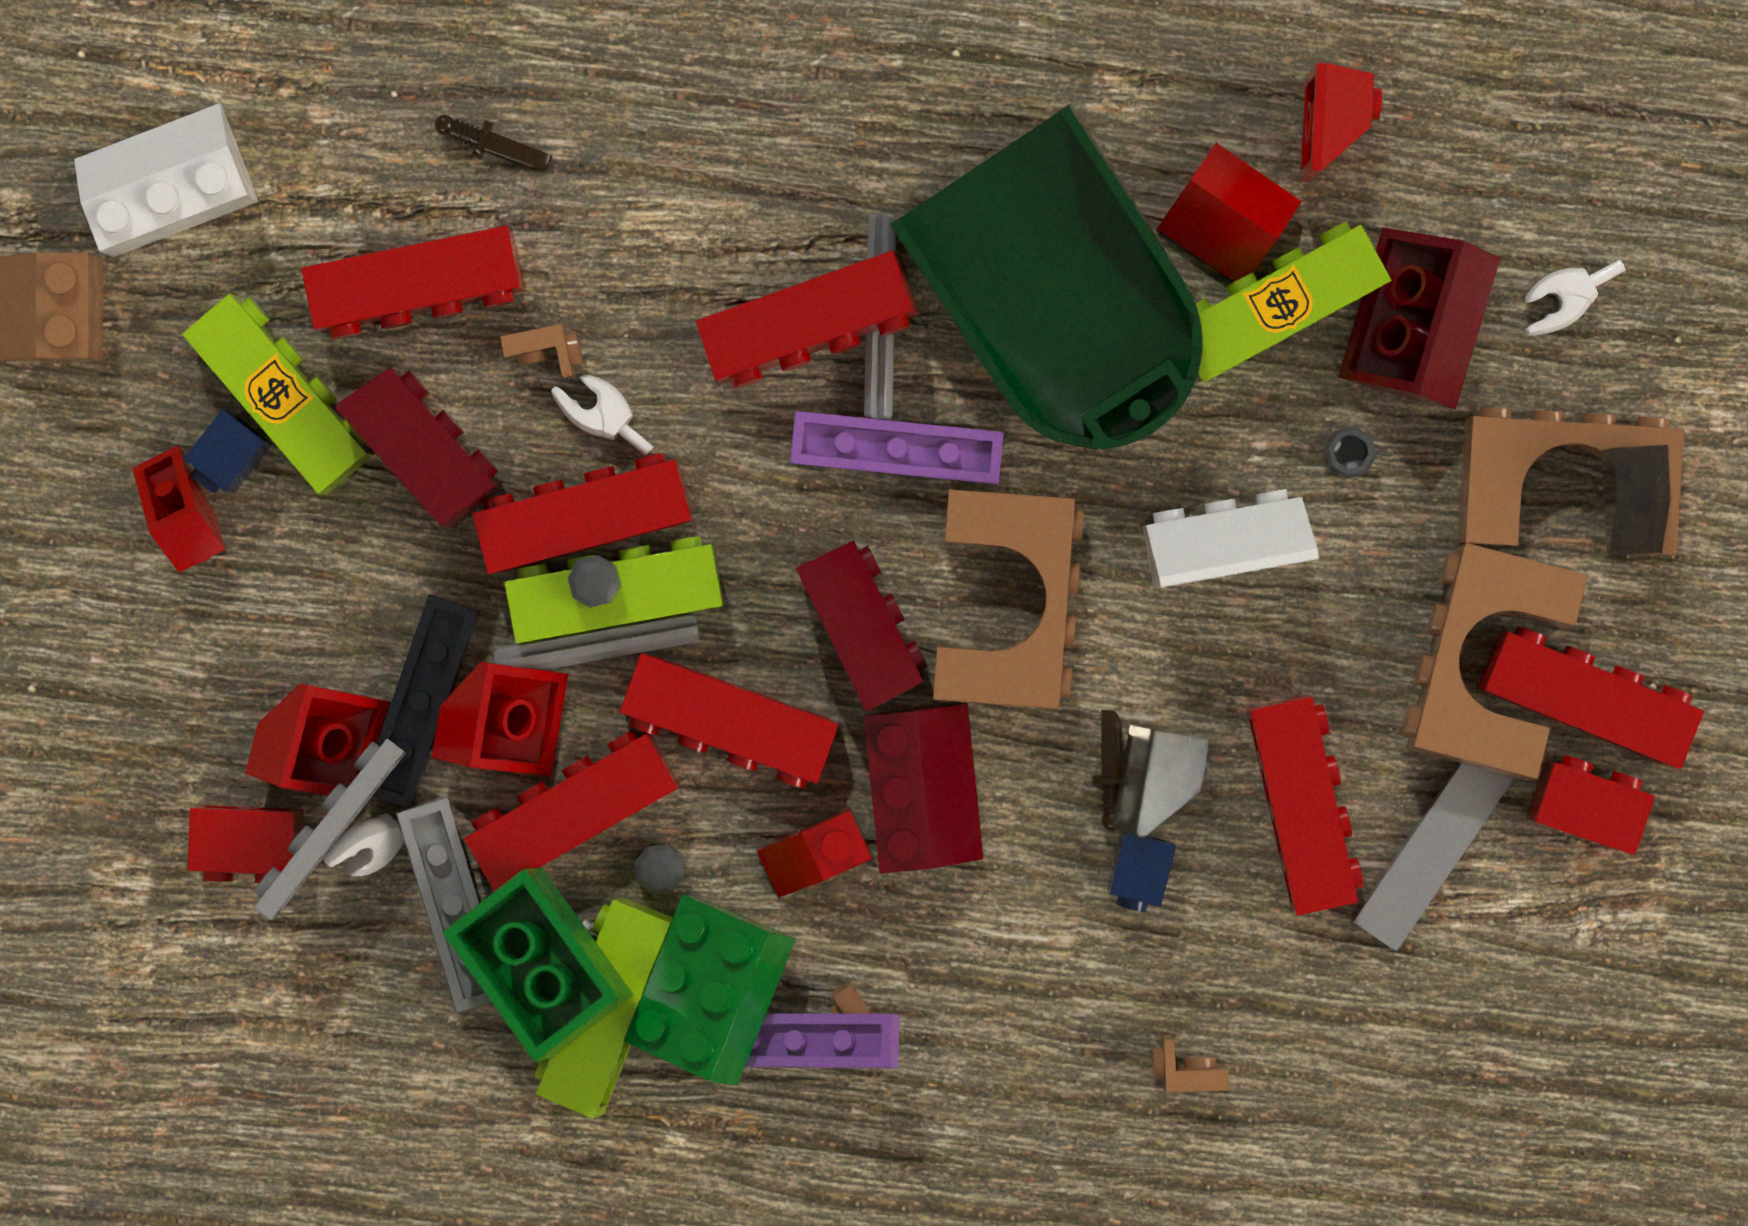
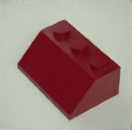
(1424, 323)
(420, 446)
(862, 624)
(923, 788)

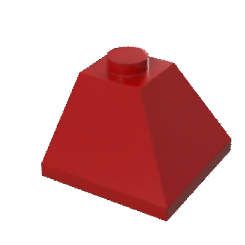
(1335, 114)
(502, 719)
(315, 739)

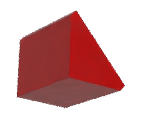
(1229, 214)

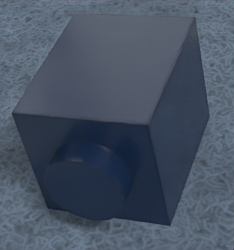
(226, 453)
(1140, 871)

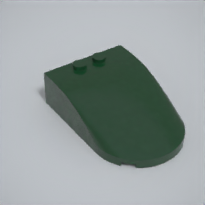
(1061, 288)

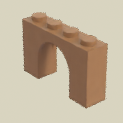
(1503, 450)
(1043, 534)
(1446, 716)

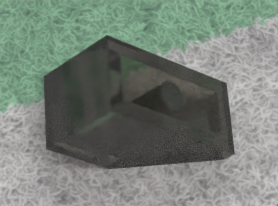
(1636, 498)
(1157, 777)

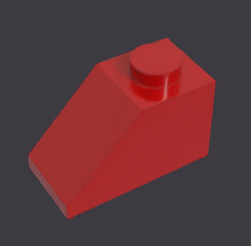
(177, 510)
(815, 853)

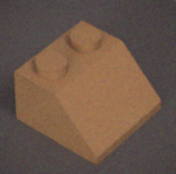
(51, 307)

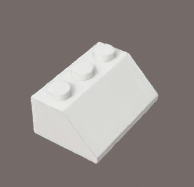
(163, 181)
(1228, 539)

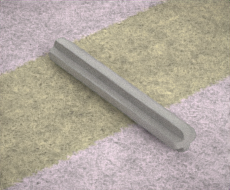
(879, 350)
(601, 643)

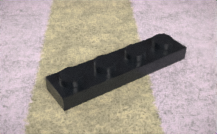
(421, 690)

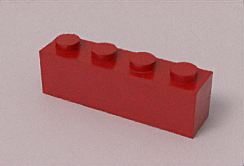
(412, 281)
(809, 318)
(582, 516)
(1590, 698)
(728, 718)
(1303, 804)
(573, 810)

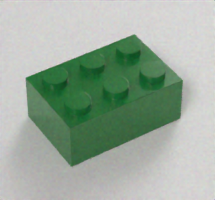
(537, 964)
(709, 990)

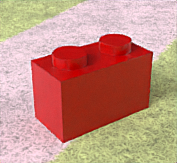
(1591, 806)
(240, 840)

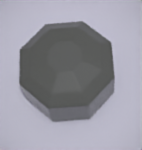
(1349, 452)
(594, 581)
(660, 868)

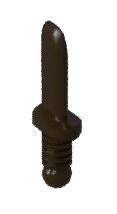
(492, 143)
(1110, 764)

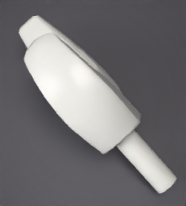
(1574, 292)
(608, 416)
(376, 837)

